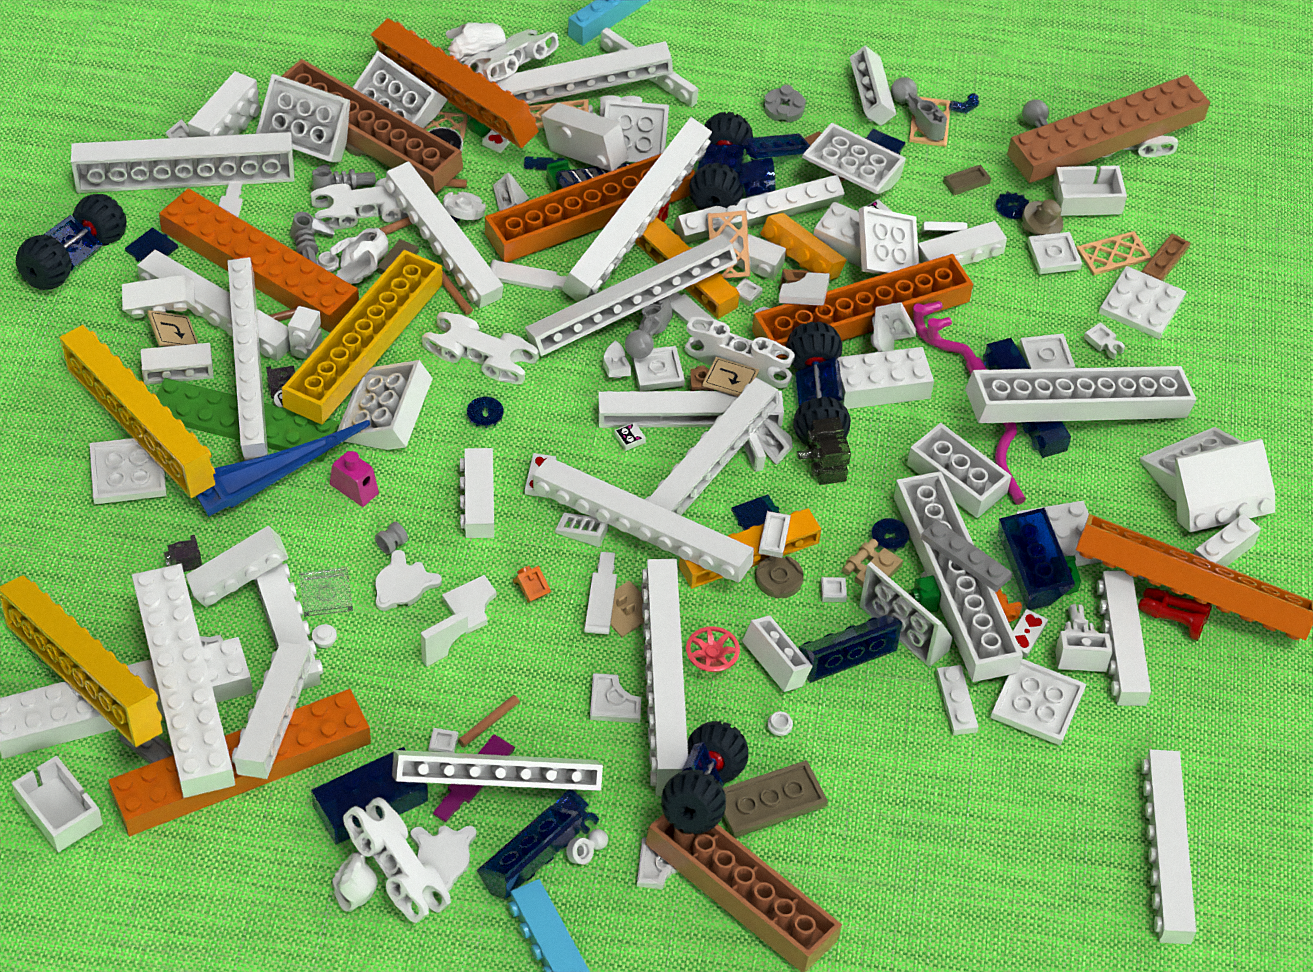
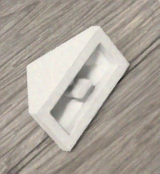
(508, 192)
(774, 440)

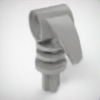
(323, 177)
(302, 231)

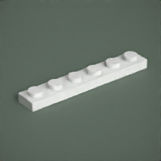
(671, 83)

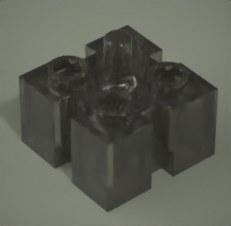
(827, 451)

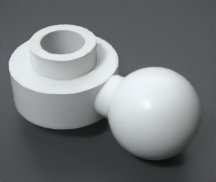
(596, 840)

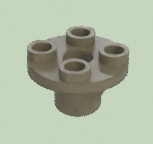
(1042, 217)

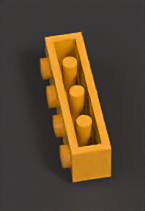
(802, 246)

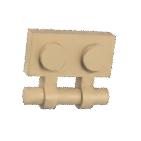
(884, 560)

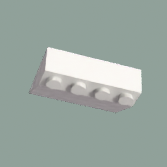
(393, 85)
(312, 116)
(856, 159)
(391, 401)
(1162, 462)
(1223, 485)
(920, 629)

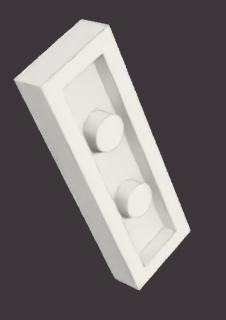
(957, 700)

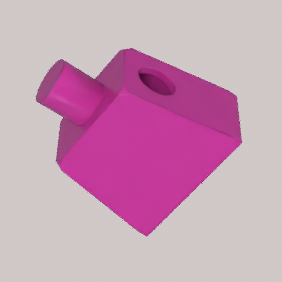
(354, 478)

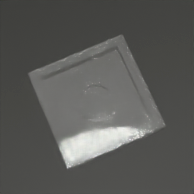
(325, 591)

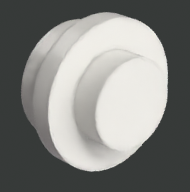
(327, 261)
(324, 636)
(780, 724)

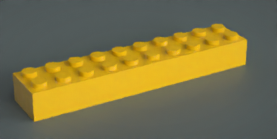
(362, 337)
(138, 411)
(81, 660)

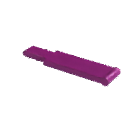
(466, 792)

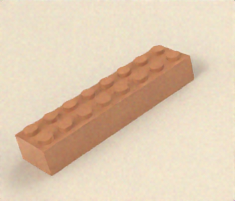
(748, 891)

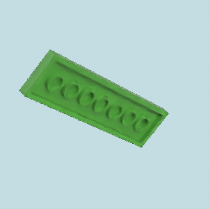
(218, 414)

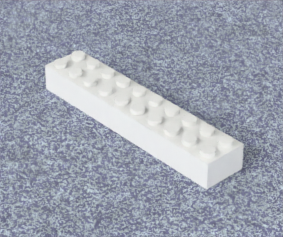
(182, 162)
(638, 211)
(1079, 394)
(966, 602)
(663, 671)
(183, 681)
(62, 715)

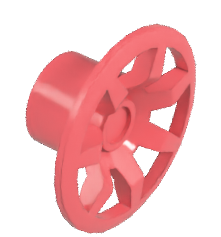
(712, 652)

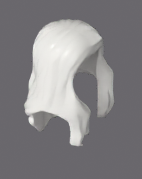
(474, 38)
(360, 254)

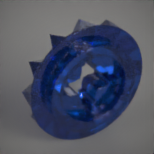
(1012, 211)
(493, 407)
(890, 526)

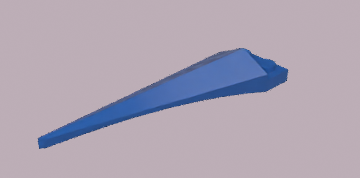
(244, 479)

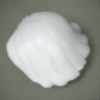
(354, 882)

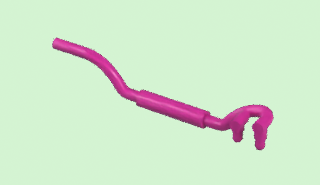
(932, 336)

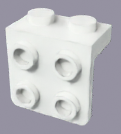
(891, 324)

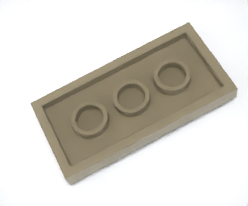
(772, 798)

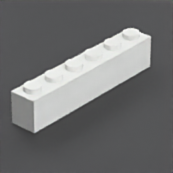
(285, 615)
(1123, 625)
(272, 710)

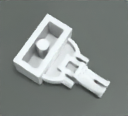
(1081, 645)

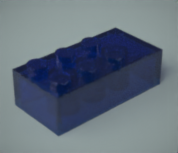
(358, 789)

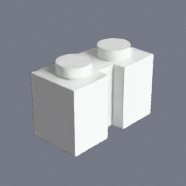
(304, 332)

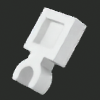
(1104, 338)

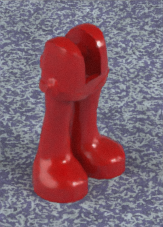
(1157, 603)

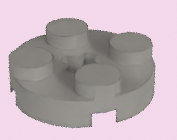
(784, 95)

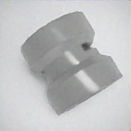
(392, 537)

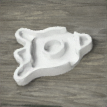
(403, 582)
(445, 851)

